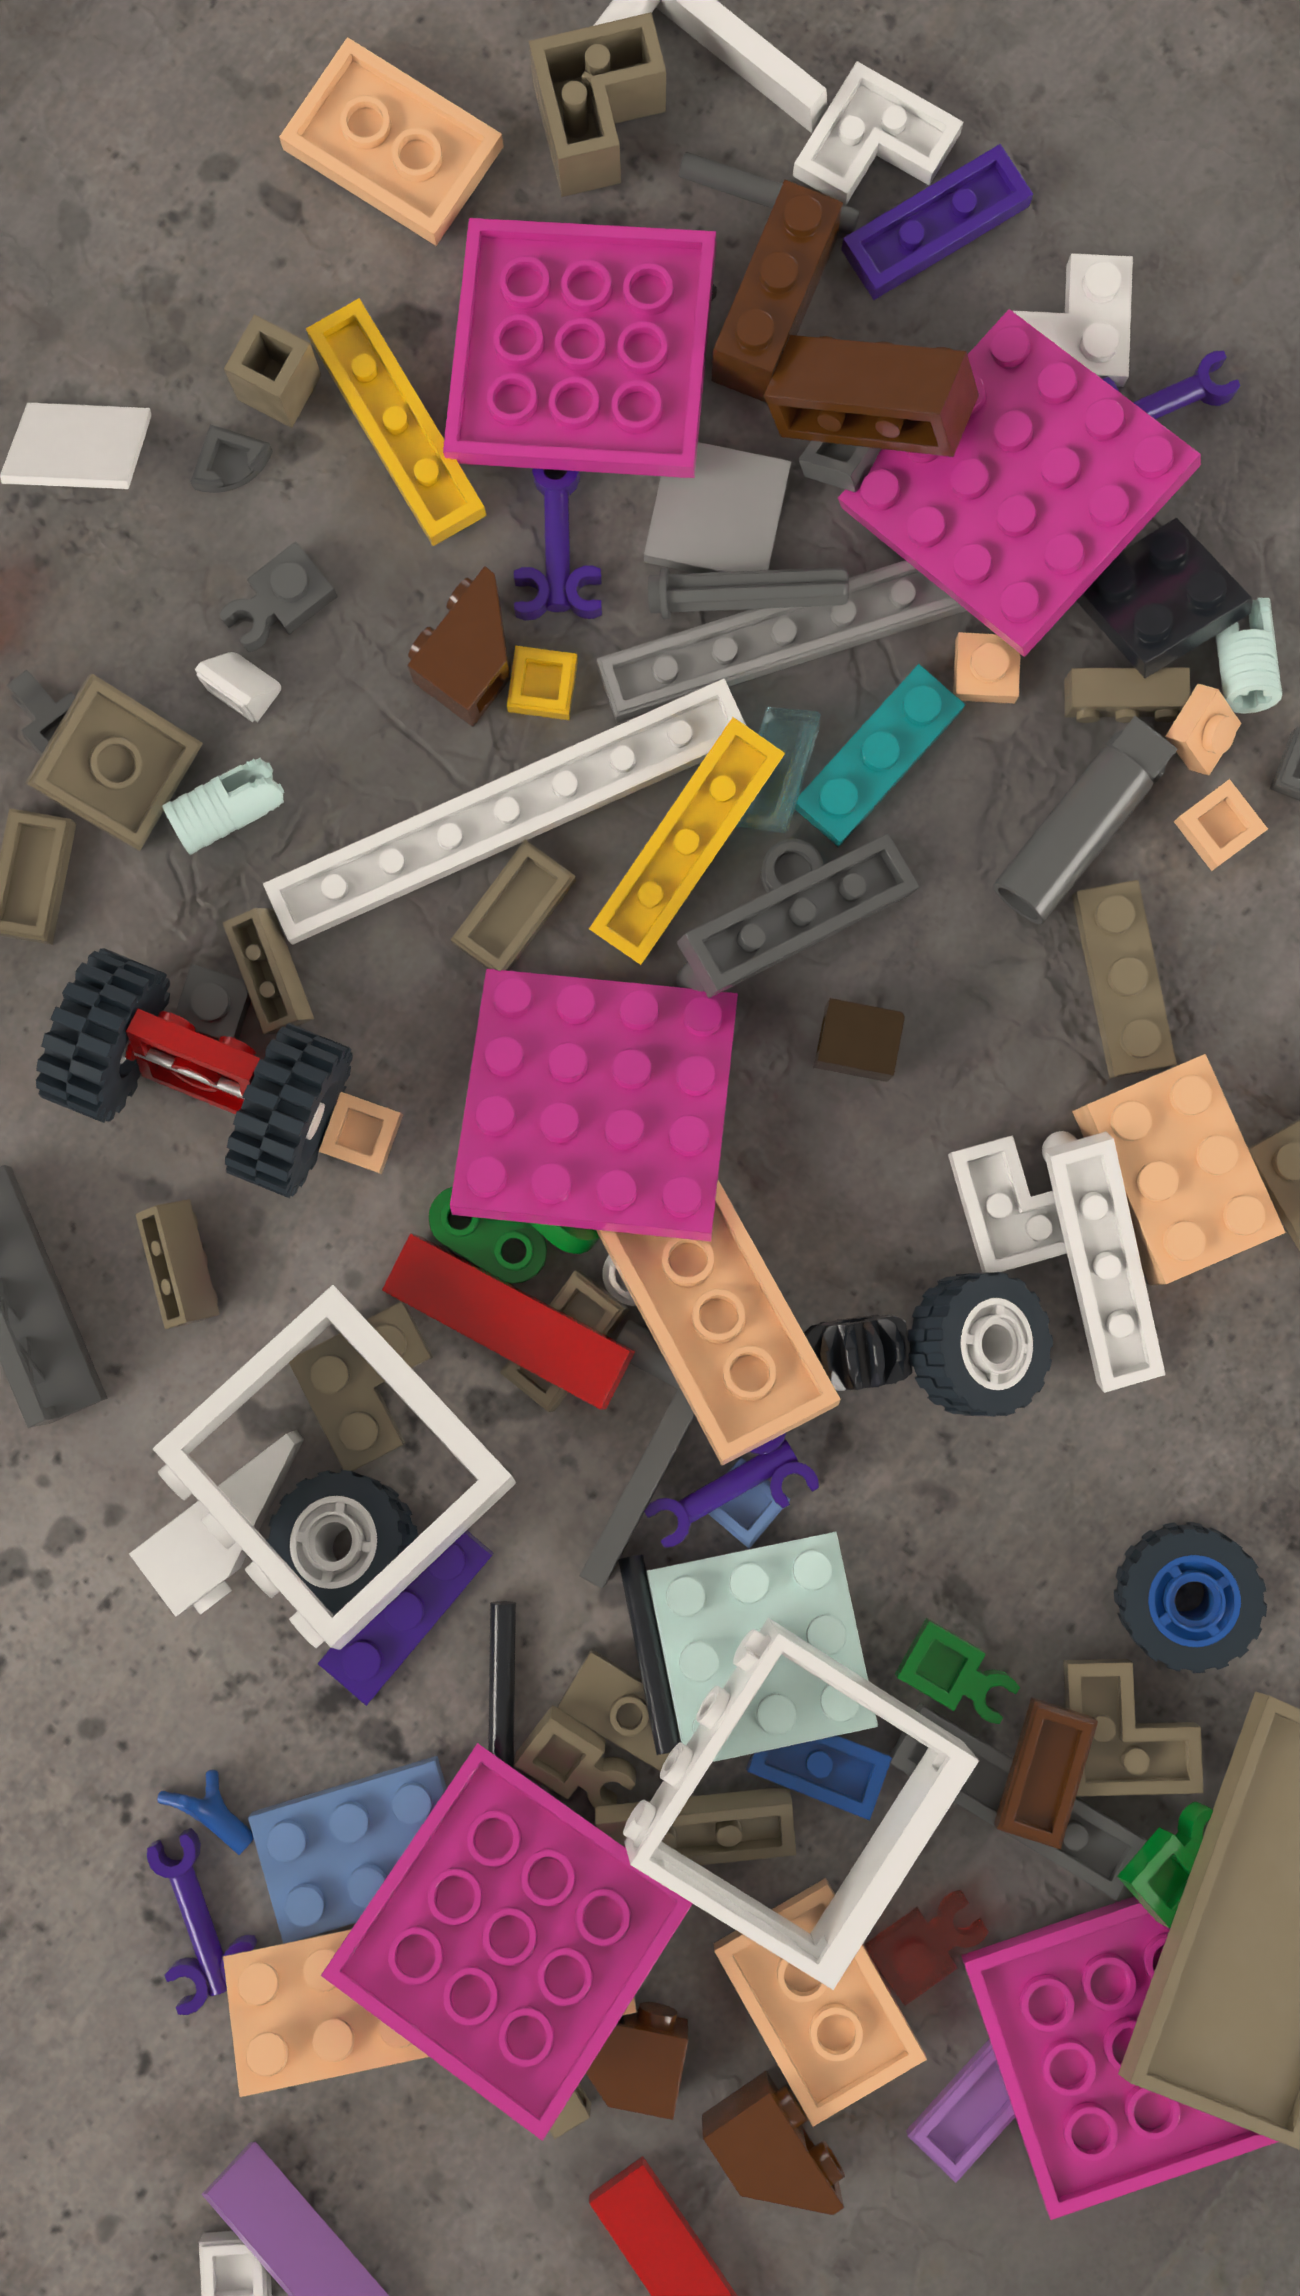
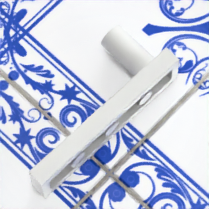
(740, 50)
(1103, 1258)

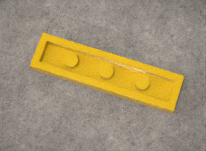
(395, 422)
(687, 840)

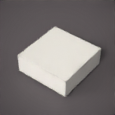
(230, 2267)

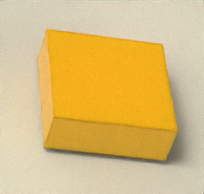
(542, 682)

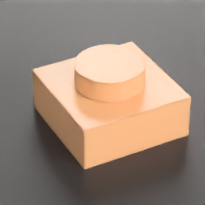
(985, 669)
(1203, 729)
(1220, 825)
(361, 1132)

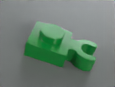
(947, 1669)
(1164, 1864)

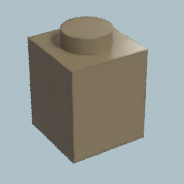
(272, 371)

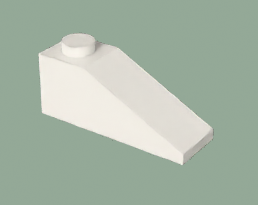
(187, 1560)

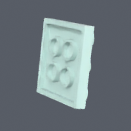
(716, 1601)

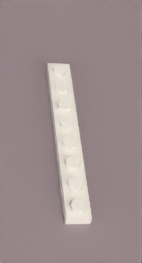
(501, 813)

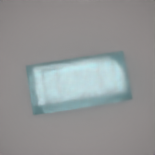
(795, 735)

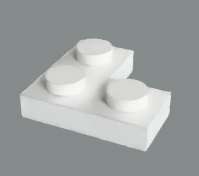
(873, 120)
(1095, 315)
(1002, 1216)

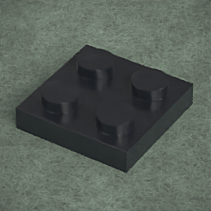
(1164, 598)

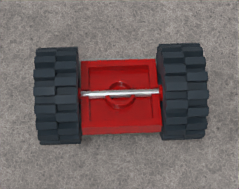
(117, 1030)

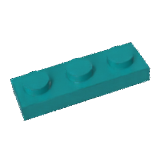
(878, 755)

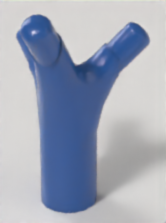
(212, 1813)

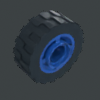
(1223, 1620)

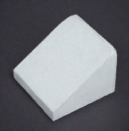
(239, 684)

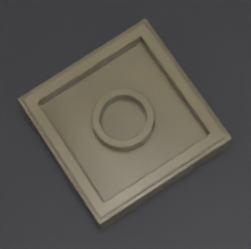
(114, 762)

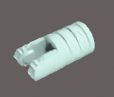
(1250, 662)
(224, 804)

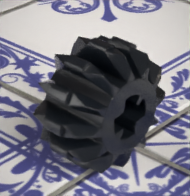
(862, 1350)

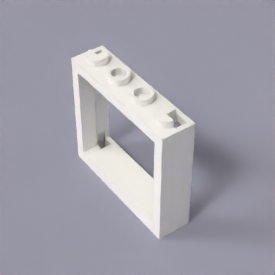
(230, 1525)
(881, 1865)

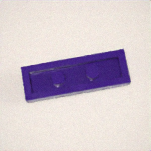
(937, 221)
(395, 1632)

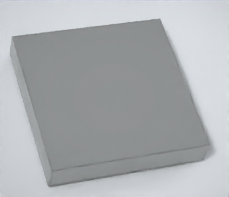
(721, 516)

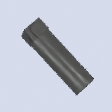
(1084, 821)

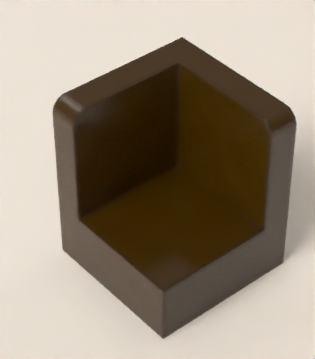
(859, 1040)

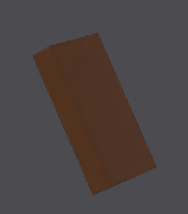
(1045, 1773)

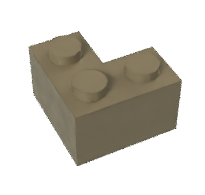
(587, 86)

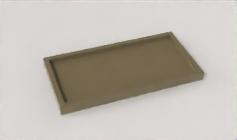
(1227, 1985)

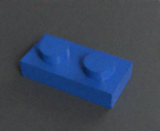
(827, 1770)

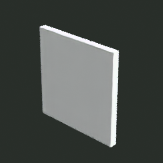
(76, 446)

